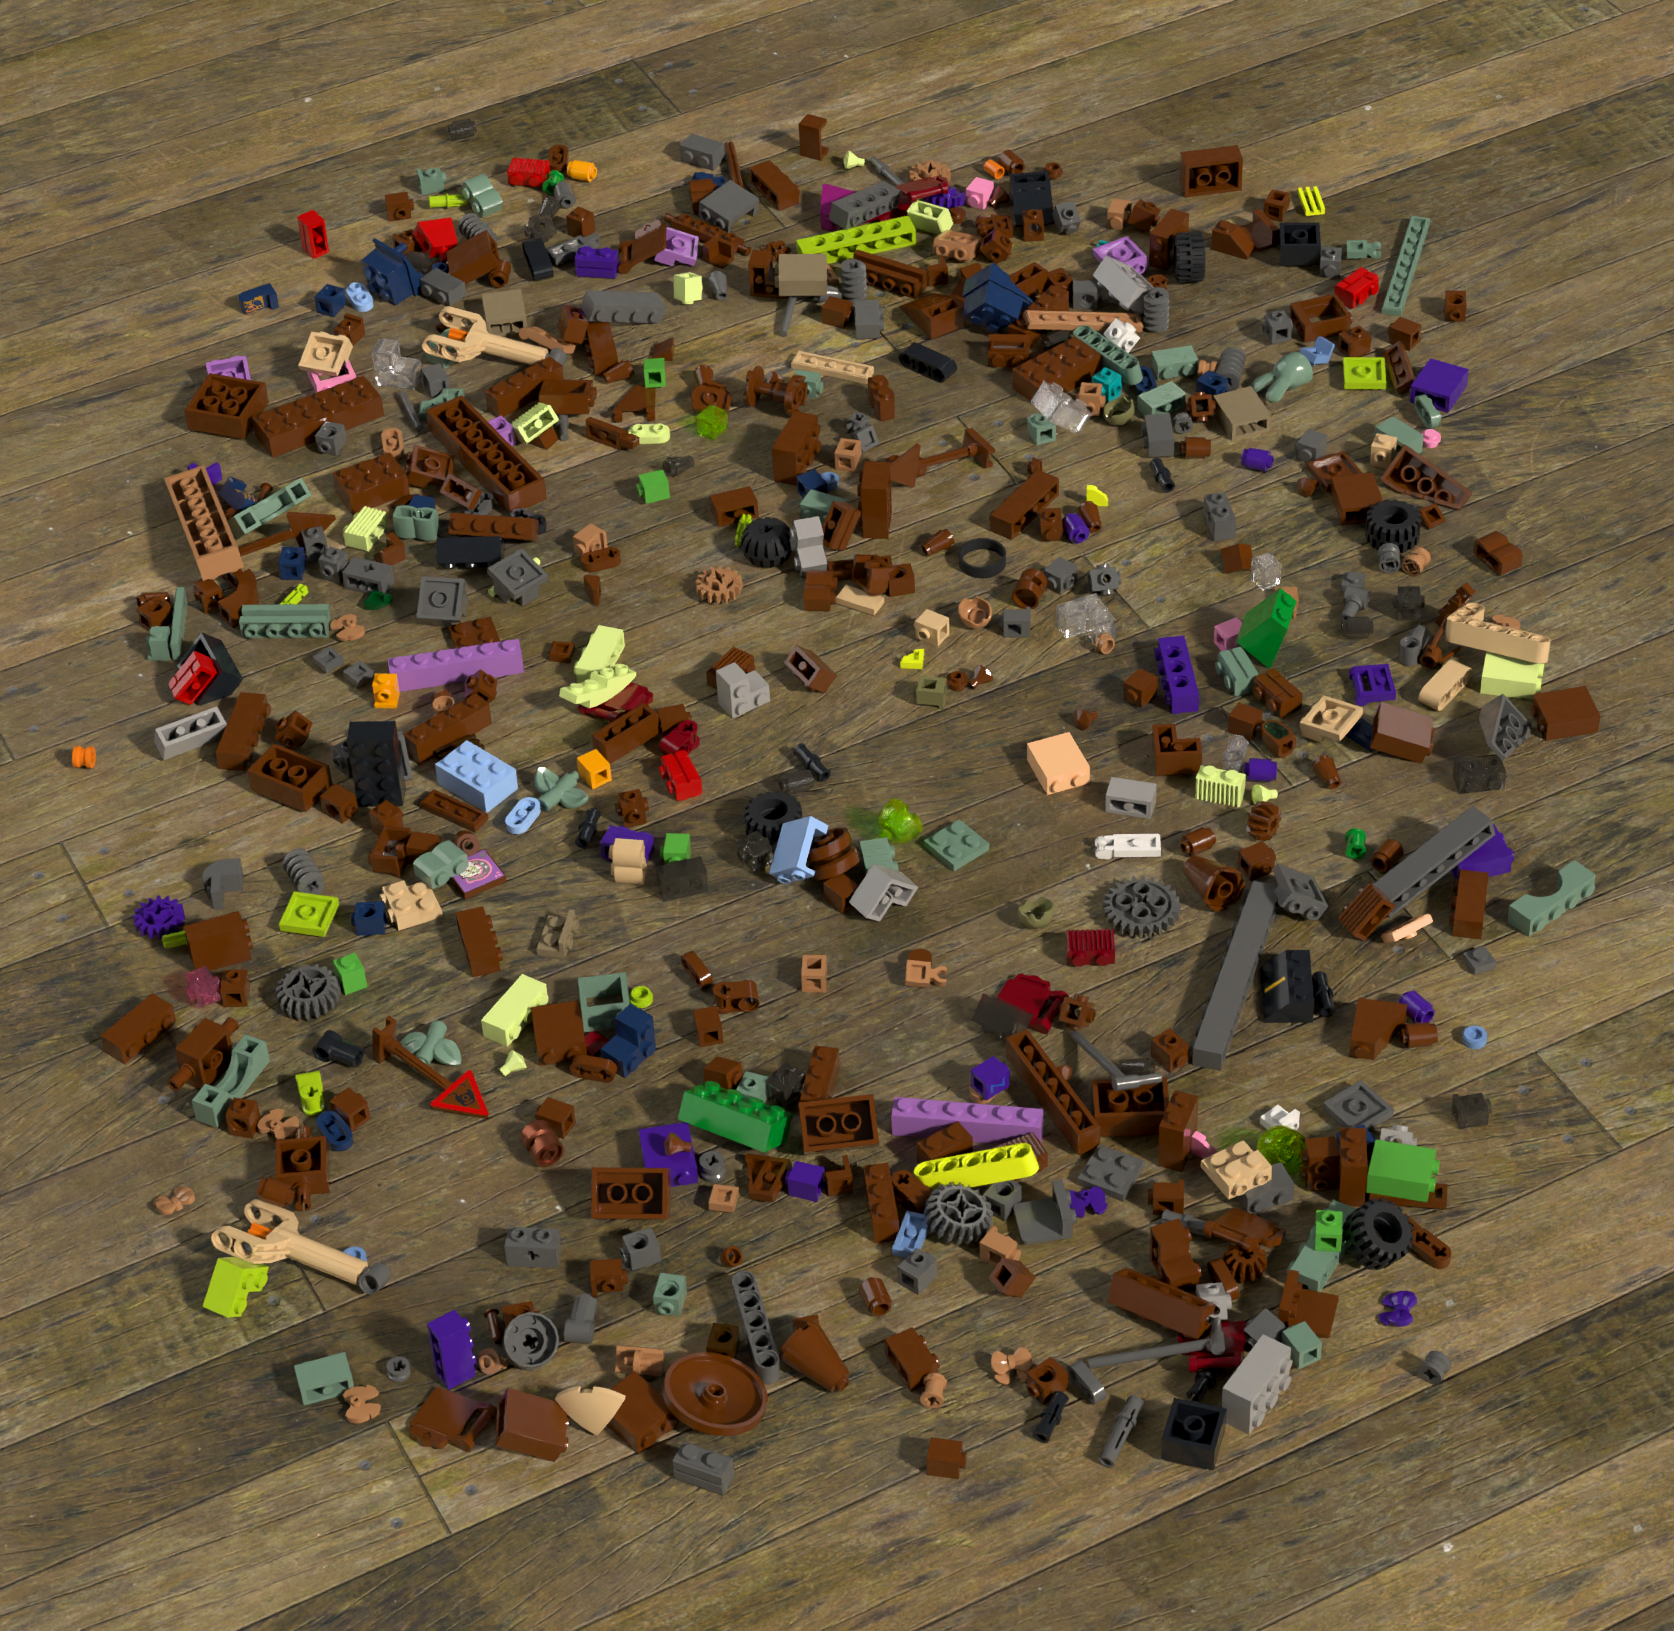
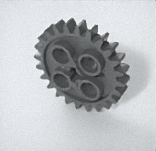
(1141, 907)

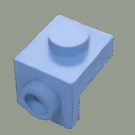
(1320, 352)

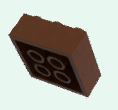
(226, 405)

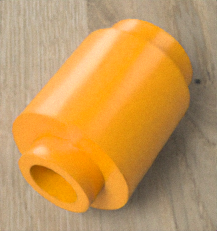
(581, 170)

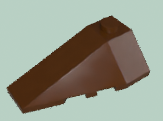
(1420, 478)

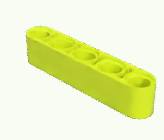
(979, 1167)

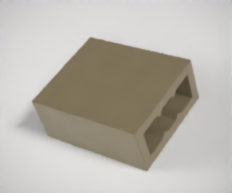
(801, 274)
(504, 312)
(1242, 413)

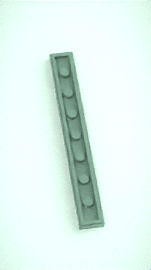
(1405, 266)

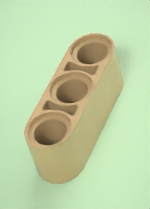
(1445, 685)

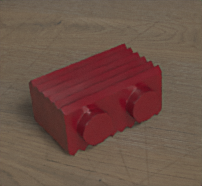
(1090, 947)

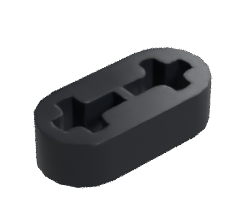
(524, 513)

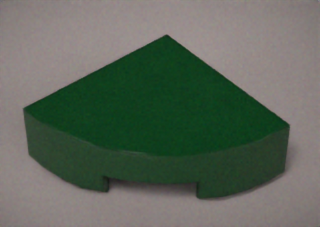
(377, 600)

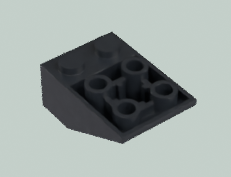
(1031, 192)

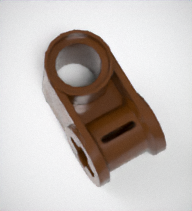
(738, 995)
(910, 1191)

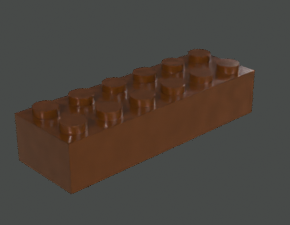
(299, 421)

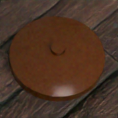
(714, 1394)

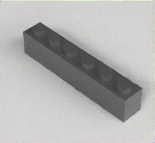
(1435, 858)

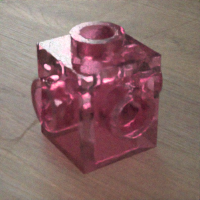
(202, 987)

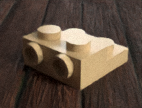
(325, 353)
(1330, 719)
(410, 904)
(1237, 1169)

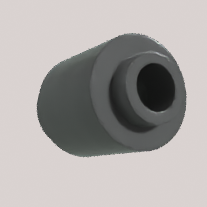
(564, 193)

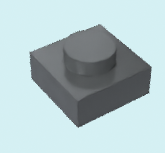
(867, 437)
(1353, 579)
(328, 660)
(358, 674)
(1479, 960)

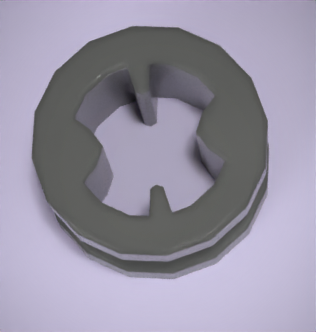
(1185, 428)
(398, 1376)

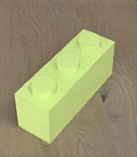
(601, 652)
(514, 1010)

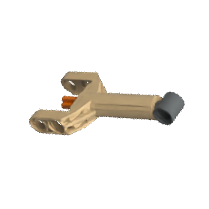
(474, 339)
(276, 1242)

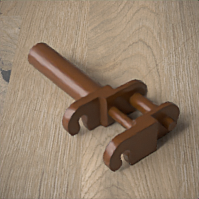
(779, 247)

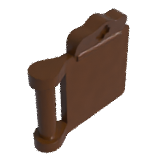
(647, 243)
(1245, 1229)
(445, 1417)

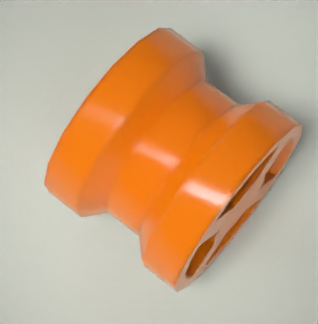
(83, 756)

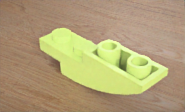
(600, 687)

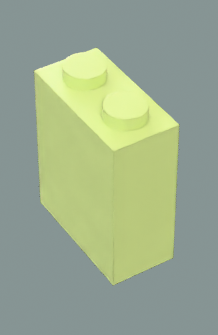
(1510, 676)

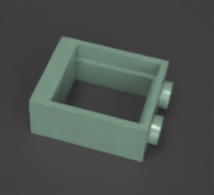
(591, 987)

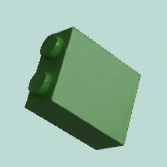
(1402, 1171)

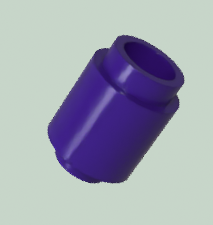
(1257, 459)
(1075, 528)
(1260, 770)
(1417, 1007)

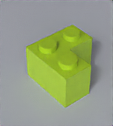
(232, 1283)

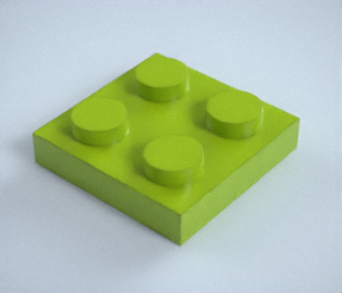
(1364, 373)
(309, 914)

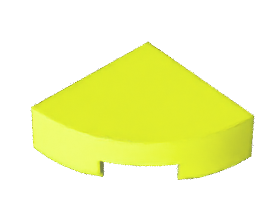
(1096, 496)
(913, 660)

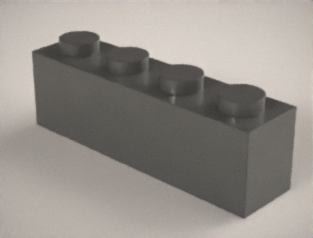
(623, 306)

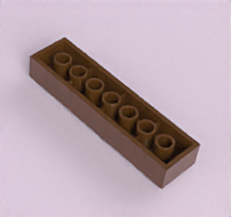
(486, 454)

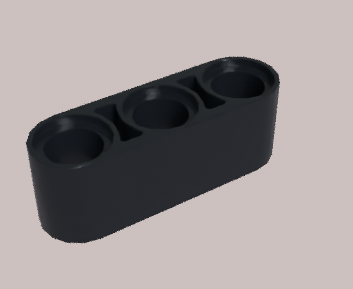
(537, 259)
(927, 362)

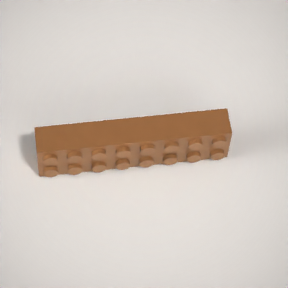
(204, 523)

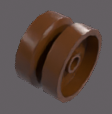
(832, 853)

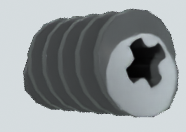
(471, 225)
(853, 280)
(1156, 310)
(1231, 366)
(303, 872)

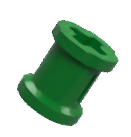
(552, 179)
(1354, 844)

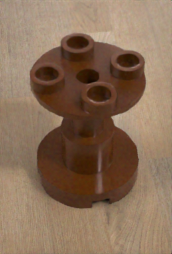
(791, 394)

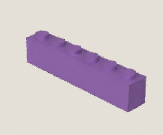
(456, 664)
(984, 1122)

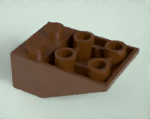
(936, 314)

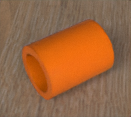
(993, 169)

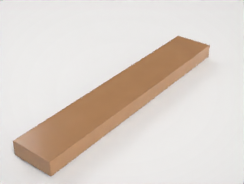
(1071, 320)

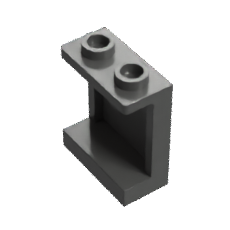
(727, 205)

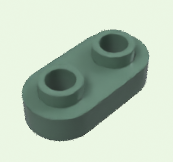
(1427, 412)

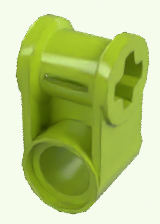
(310, 1091)

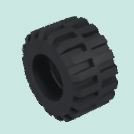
(1189, 257)
(1393, 523)
(769, 813)
(1364, 1241)

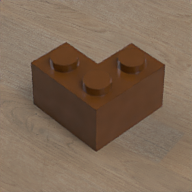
(762, 275)
(1174, 755)
(1172, 1255)

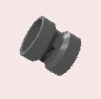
(1389, 558)

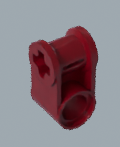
(681, 738)

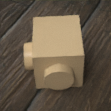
(1383, 450)
(931, 627)

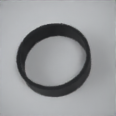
(982, 572)

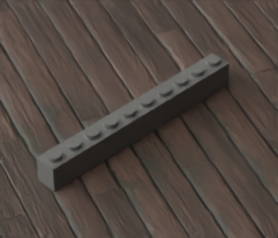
(1235, 978)

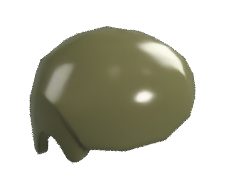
(1119, 411)
(1036, 914)

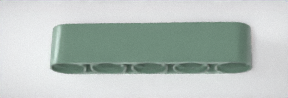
(1112, 355)

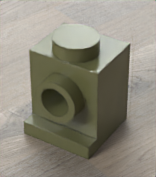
(931, 691)

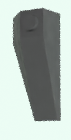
(1503, 726)

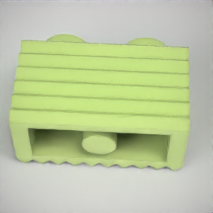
(930, 217)
(534, 422)
(365, 528)
(1220, 786)

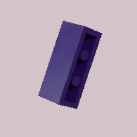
(452, 1349)

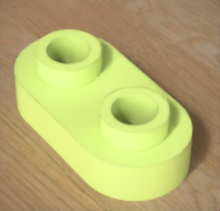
(651, 433)

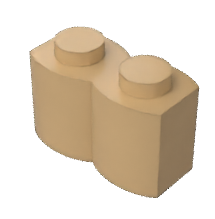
(628, 861)

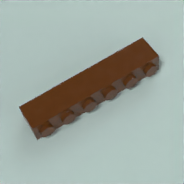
(1053, 1092)

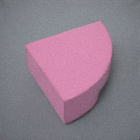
(1200, 1146)

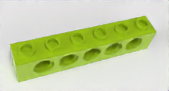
(868, 238)

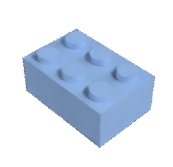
(476, 776)

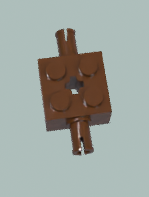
(204, 1054)
(304, 1164)

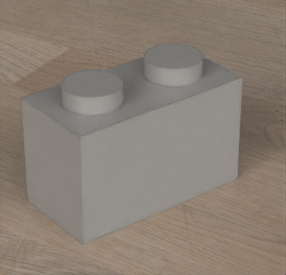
(1131, 797)

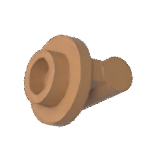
(491, 1361)

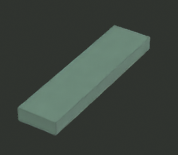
(178, 623)

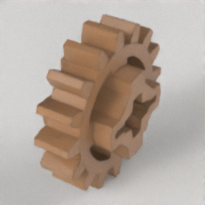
(929, 169)
(719, 584)

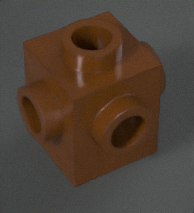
(996, 246)
(1203, 400)
(481, 684)
(293, 730)
(629, 804)
(1069, 1008)

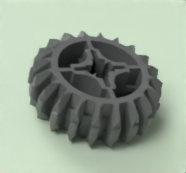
(307, 991)
(958, 1213)

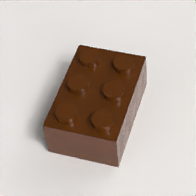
(1211, 171)
(795, 447)
(371, 483)
(875, 500)
(289, 777)
(1129, 1110)
(838, 1124)
(631, 1193)

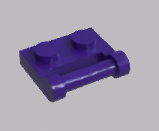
(1379, 681)

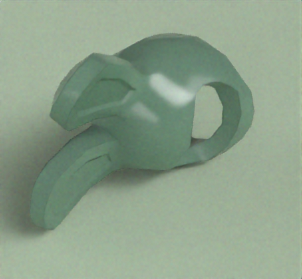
(1287, 374)

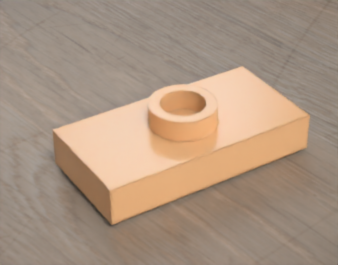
(1407, 929)

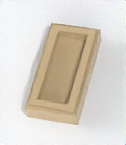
(859, 600)

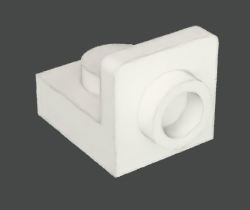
(1280, 1116)

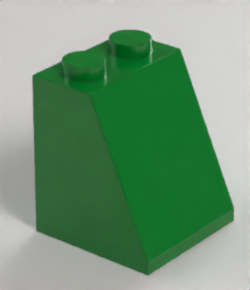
(1267, 626)

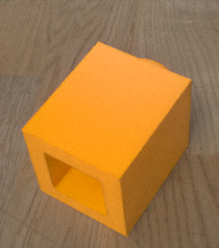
(594, 769)

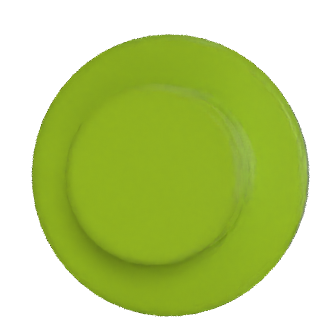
(641, 997)

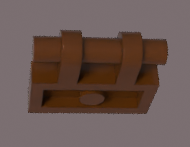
(988, 224)

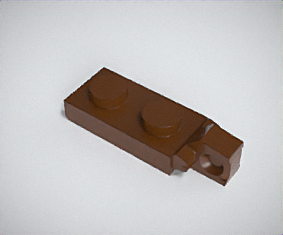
(610, 434)
(1462, 596)

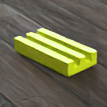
(1307, 192)

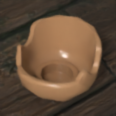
(975, 612)

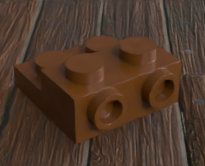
(428, 466)

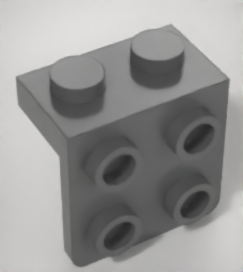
(1046, 1218)

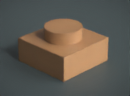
(723, 1198)

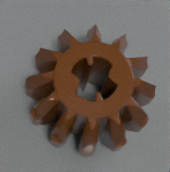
(1263, 821)
(1245, 1264)

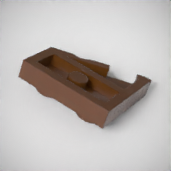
(766, 1176)

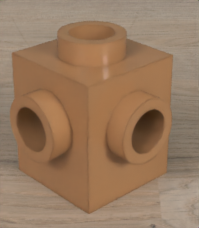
(1092, 395)

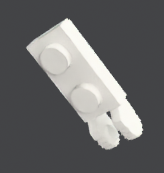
(1128, 846)

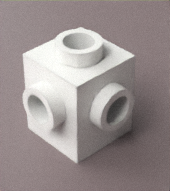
(1122, 334)

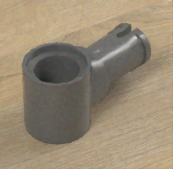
(1354, 600)

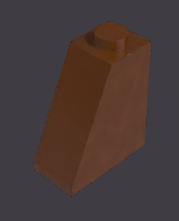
(1375, 1026)

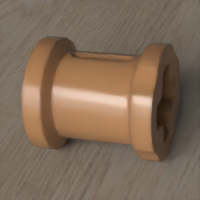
(933, 1390)

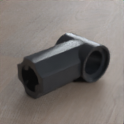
(333, 1047)

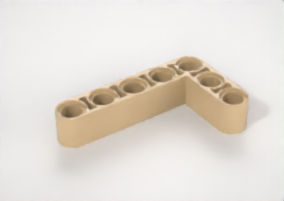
(1469, 629)

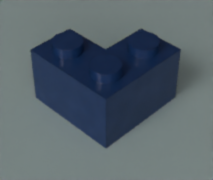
(632, 1041)

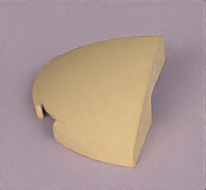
(591, 1407)

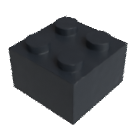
(1299, 244)
(1193, 1433)

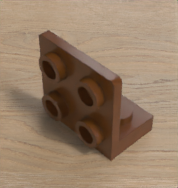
(1306, 1305)

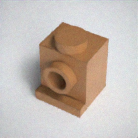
(1118, 213)
(847, 454)
(589, 539)
(814, 973)
(998, 1246)

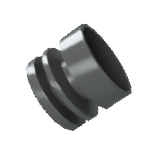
(536, 1327)

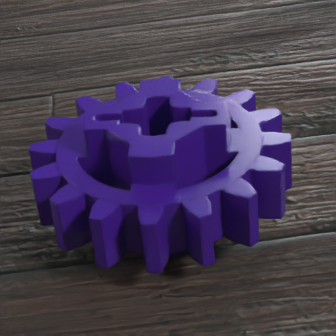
(952, 199)
(159, 917)

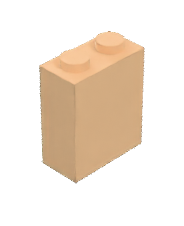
(1058, 763)

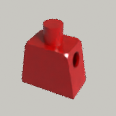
(436, 237)

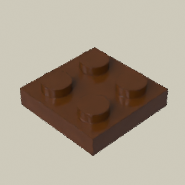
(474, 633)

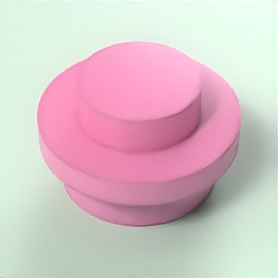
(1431, 438)

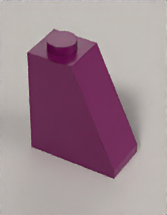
(830, 194)

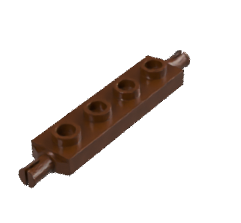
(705, 231)

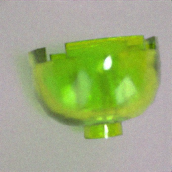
(898, 823)
(1282, 1145)

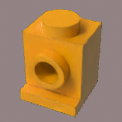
(386, 690)

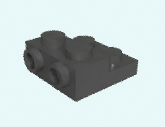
(1298, 893)

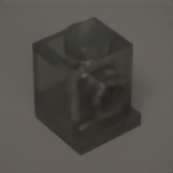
(1471, 1110)

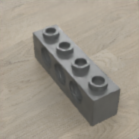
(864, 205)

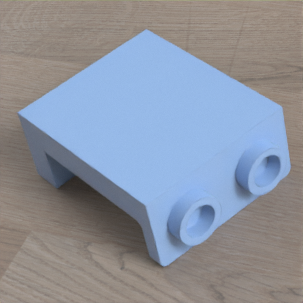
(793, 849)

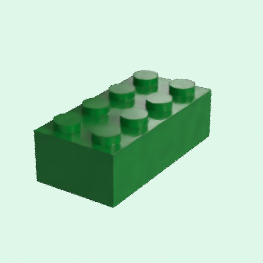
(735, 1116)

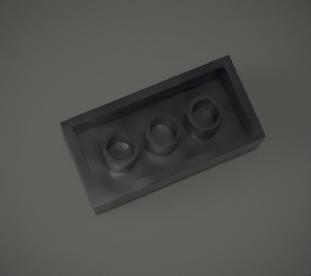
(376, 763)

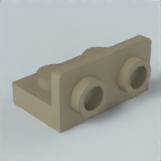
(558, 935)

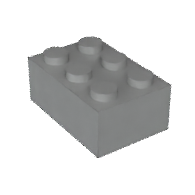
(1123, 283)
(1257, 1384)

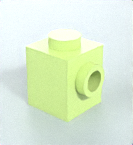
(687, 287)

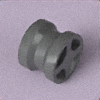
(712, 1166)
(1434, 1368)

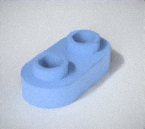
(359, 297)
(523, 815)

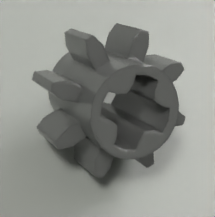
(856, 422)

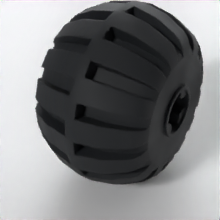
(766, 542)

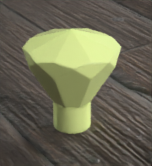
(851, 160)
(1260, 794)
(514, 1062)

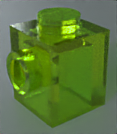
(711, 422)

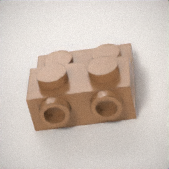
(957, 245)

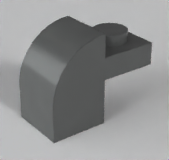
(222, 877)

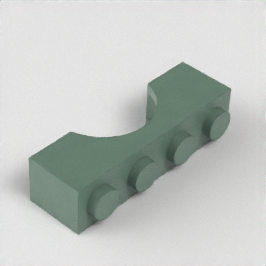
(269, 508)
(1532, 913)
(246, 1064)

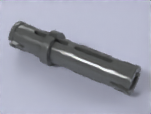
(1125, 1422)

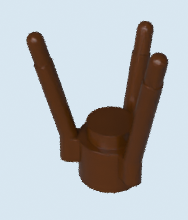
(1433, 654)

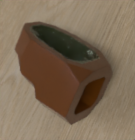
(1278, 738)

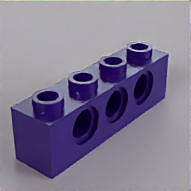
(1177, 674)

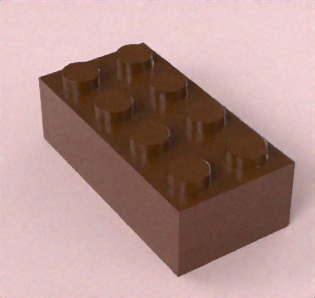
(1064, 364)

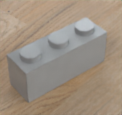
(189, 733)

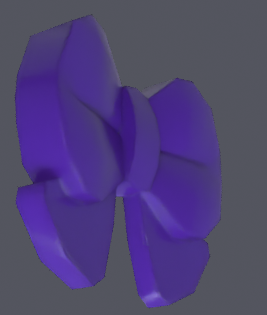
(1094, 1197)
(1401, 1302)

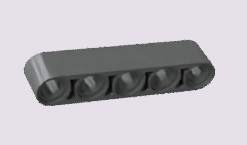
(756, 1327)

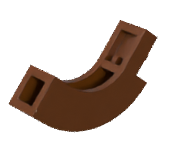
(245, 594)

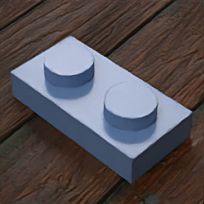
(911, 1234)

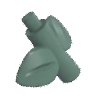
(558, 790)
(433, 1045)

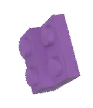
(679, 247)
(1124, 251)
(232, 367)

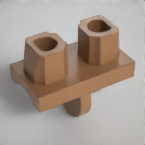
(639, 1359)

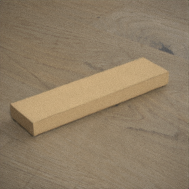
(832, 367)

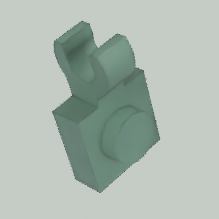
(1360, 249)

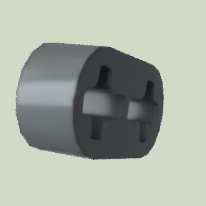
(483, 506)
(1086, 1382)

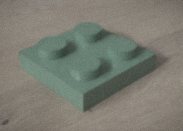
(956, 845)

